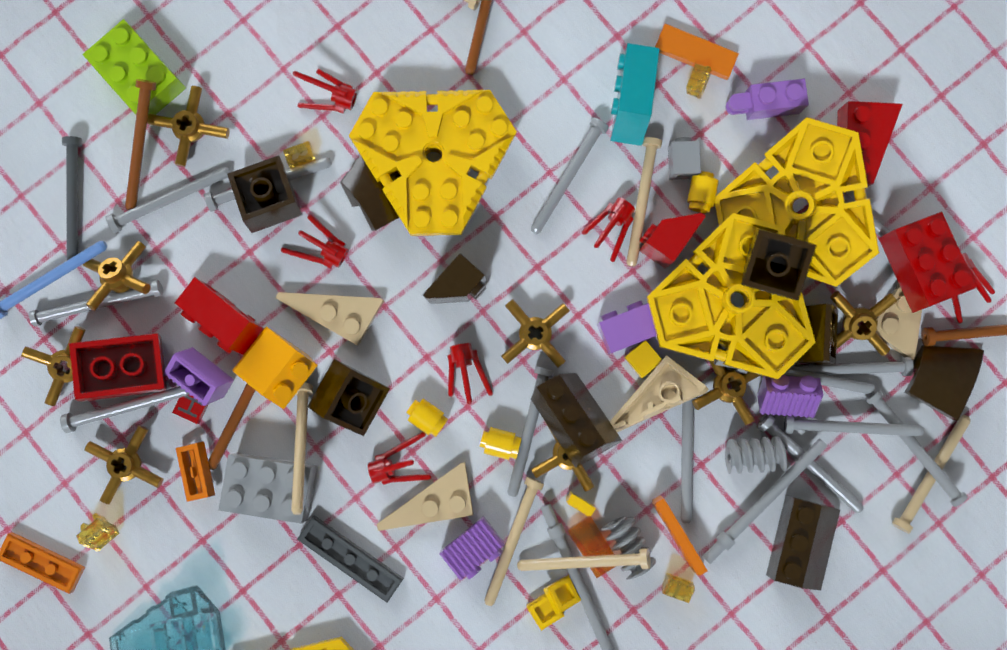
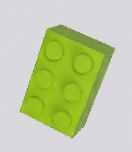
(124, 57)

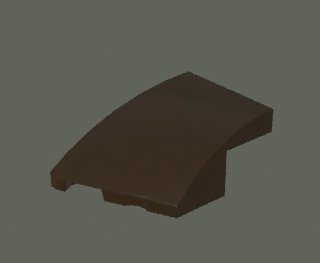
(368, 194)
(945, 377)

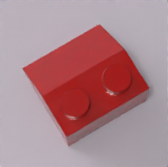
(669, 237)

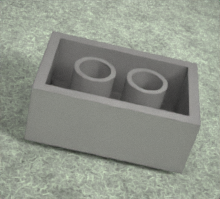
(264, 488)

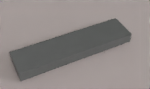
(350, 558)

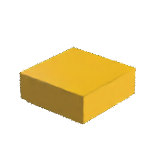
(643, 359)
(580, 504)
(562, 594)
(543, 612)

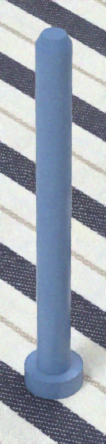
(51, 276)

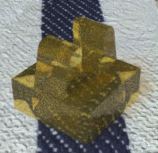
(97, 533)

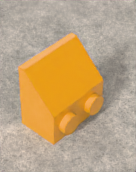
(275, 367)

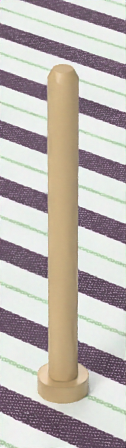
(651, 145)
(300, 448)
(928, 481)
(513, 538)
(642, 558)

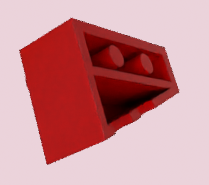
(875, 126)
(218, 317)

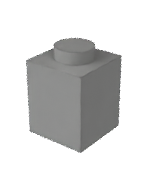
(684, 158)

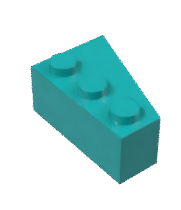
(635, 94)

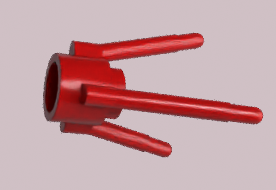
(342, 93)
(619, 214)
(333, 253)
(980, 281)
(461, 356)
(382, 469)

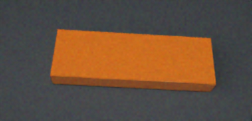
(695, 50)
(679, 536)
(40, 562)

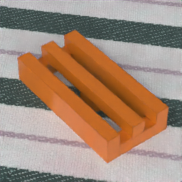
(199, 470)

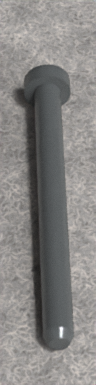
(72, 144)

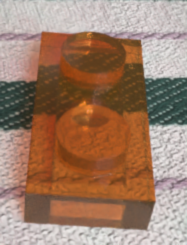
(590, 542)

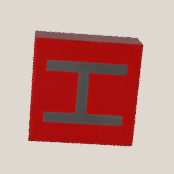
(190, 409)

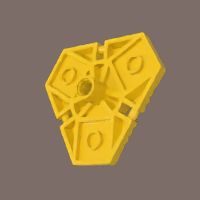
(400, 133)
(818, 165)
(697, 312)

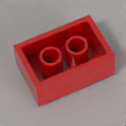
(927, 262)
(117, 367)

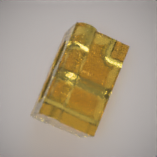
(698, 80)
(301, 160)
(678, 587)

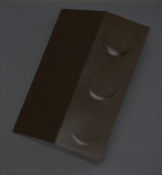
(574, 418)
(802, 543)

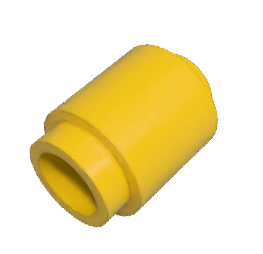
(702, 192)
(426, 417)
(500, 443)

